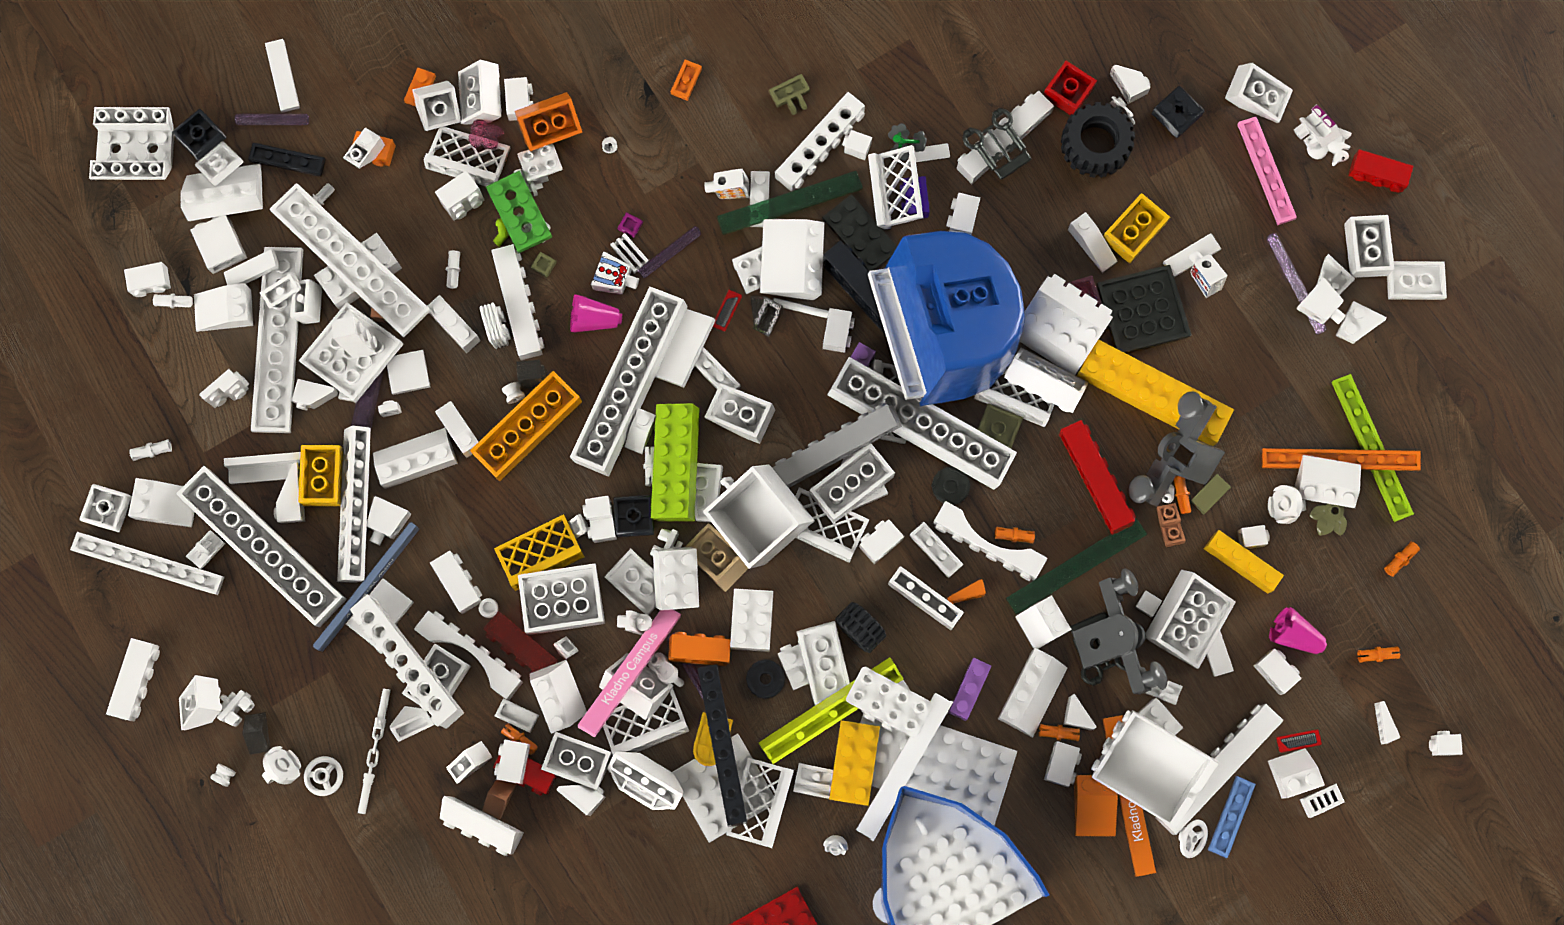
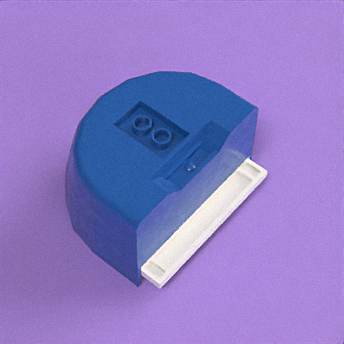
(948, 315)

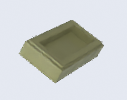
(1210, 494)

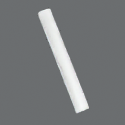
(802, 308)

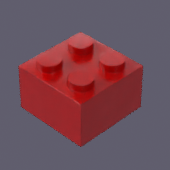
(1069, 88)

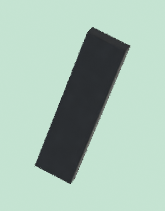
(287, 159)

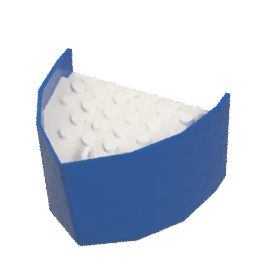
(950, 866)

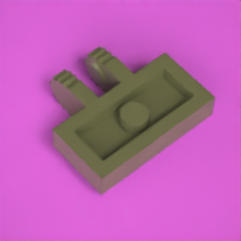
(789, 91)

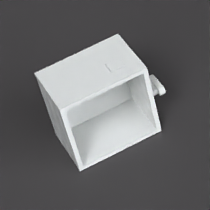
(758, 515)

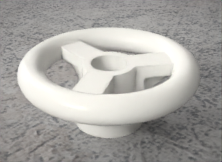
(316, 776)
(1189, 838)

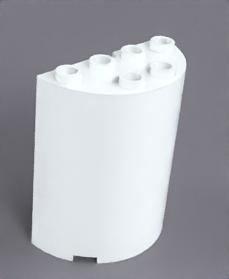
(1153, 768)

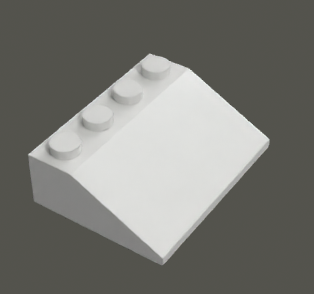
(235, 194)
(792, 258)
(561, 599)
(1189, 617)
(479, 824)

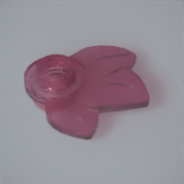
(484, 134)

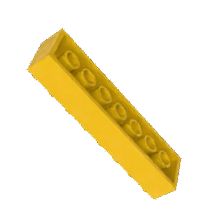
(1147, 388)

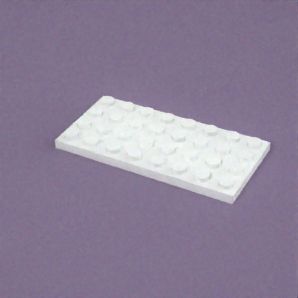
(951, 767)

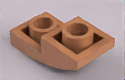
(1170, 525)

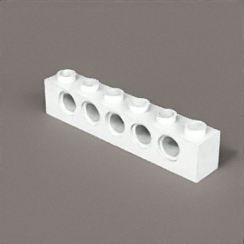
(847, 105)

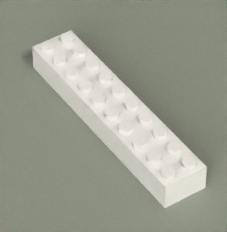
(628, 381)
(925, 425)
(261, 546)

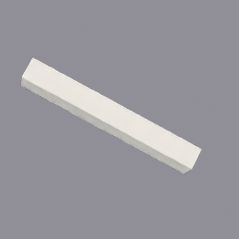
(903, 769)

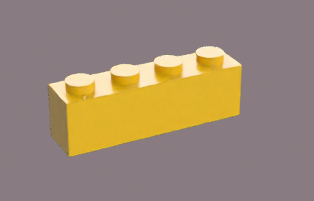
(1243, 562)

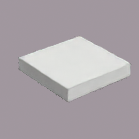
(408, 372)

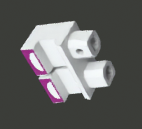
(1320, 128)

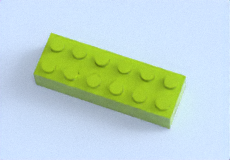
(675, 462)

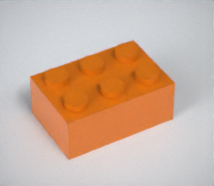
(548, 121)

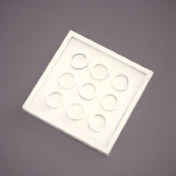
(340, 369)
(704, 793)

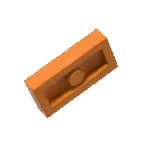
(420, 79)
(686, 80)

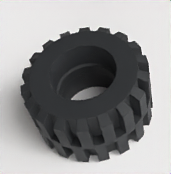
(860, 627)

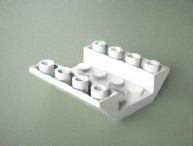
(136, 132)

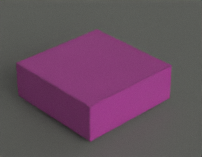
(630, 225)

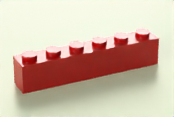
(1097, 477)

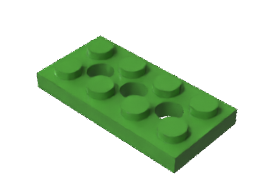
(513, 223)

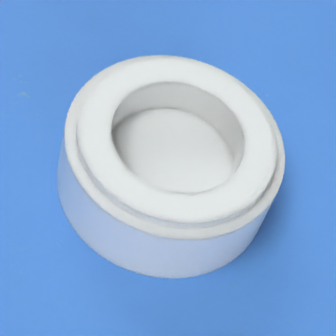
(488, 608)

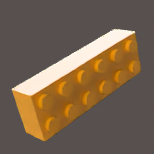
(526, 426)

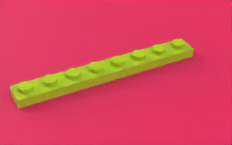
(1370, 440)

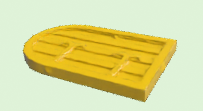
(703, 746)

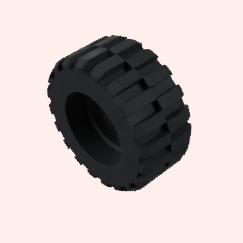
(1107, 119)

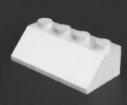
(1046, 380)
(414, 458)
(1032, 692)

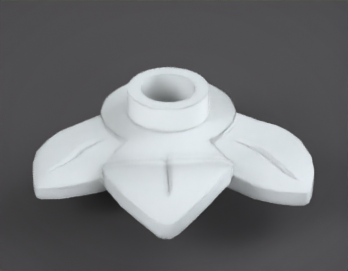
(1118, 102)

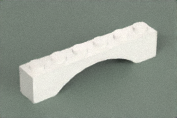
(1025, 561)
(437, 631)

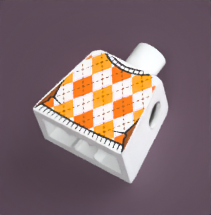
(729, 184)

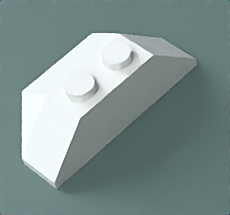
(645, 780)

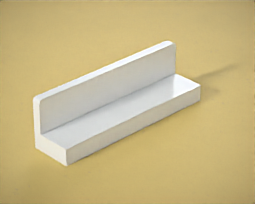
(260, 467)

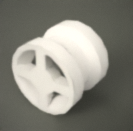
(513, 392)
(223, 775)

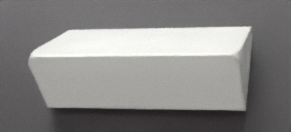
(281, 290)

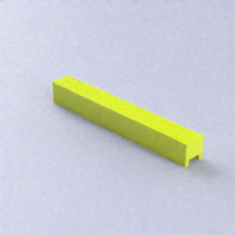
(818, 718)

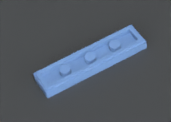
(1231, 817)

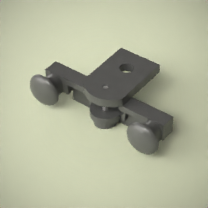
(1119, 637)

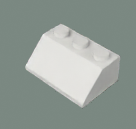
(479, 92)
(1329, 481)
(645, 693)
(558, 696)
(576, 760)

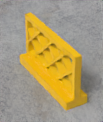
(556, 561)

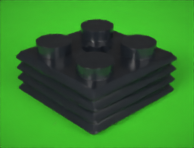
(1180, 122)
(202, 124)
(623, 509)

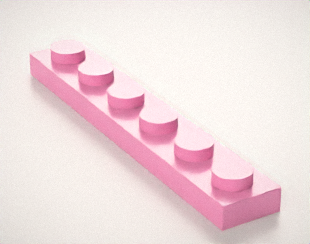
(1267, 170)

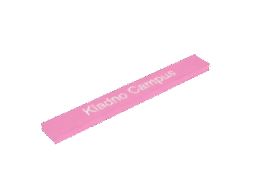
(628, 672)

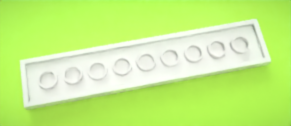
(350, 260)
(276, 351)

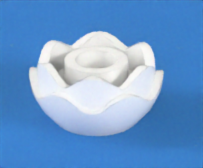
(836, 845)

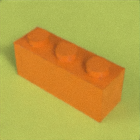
(699, 649)

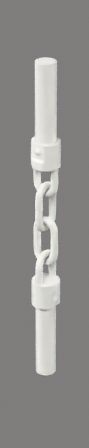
(368, 777)

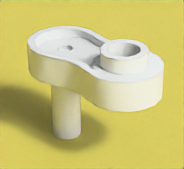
(665, 671)

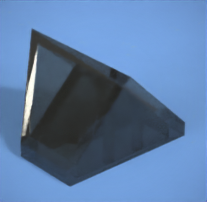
(765, 314)

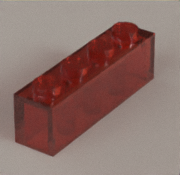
(519, 643)

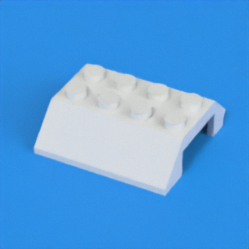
(1063, 324)

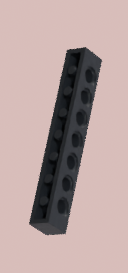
(722, 746)

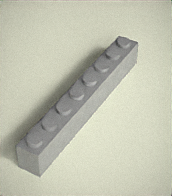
(837, 445)

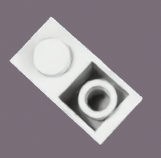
(364, 149)

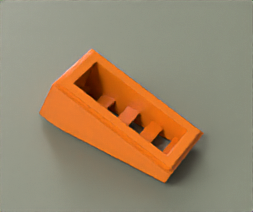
(970, 592)

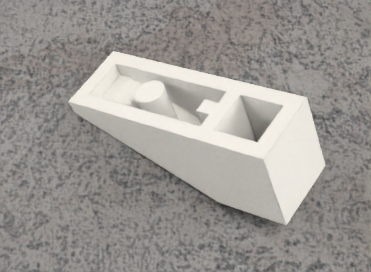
(1092, 242)
(457, 428)
(287, 504)

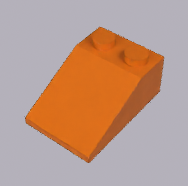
(1094, 807)

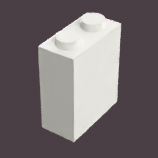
(218, 243)

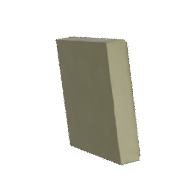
(1000, 425)

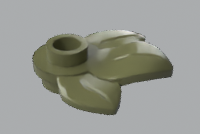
(1327, 521)

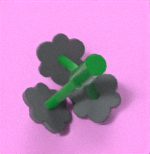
(899, 137)

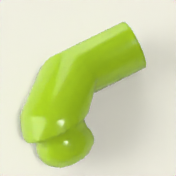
(503, 233)

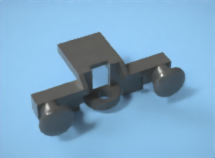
(1193, 418)

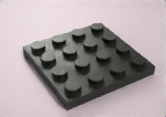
(1144, 309)

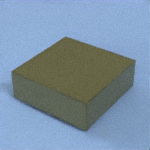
(543, 264)

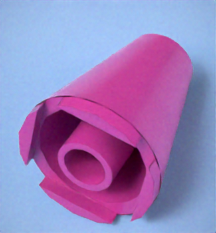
(592, 315)
(1296, 632)

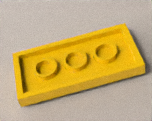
(854, 763)

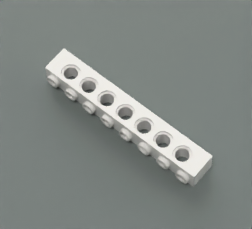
(354, 504)
(449, 710)

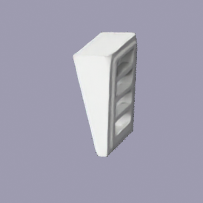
(1386, 726)
(1309, 808)

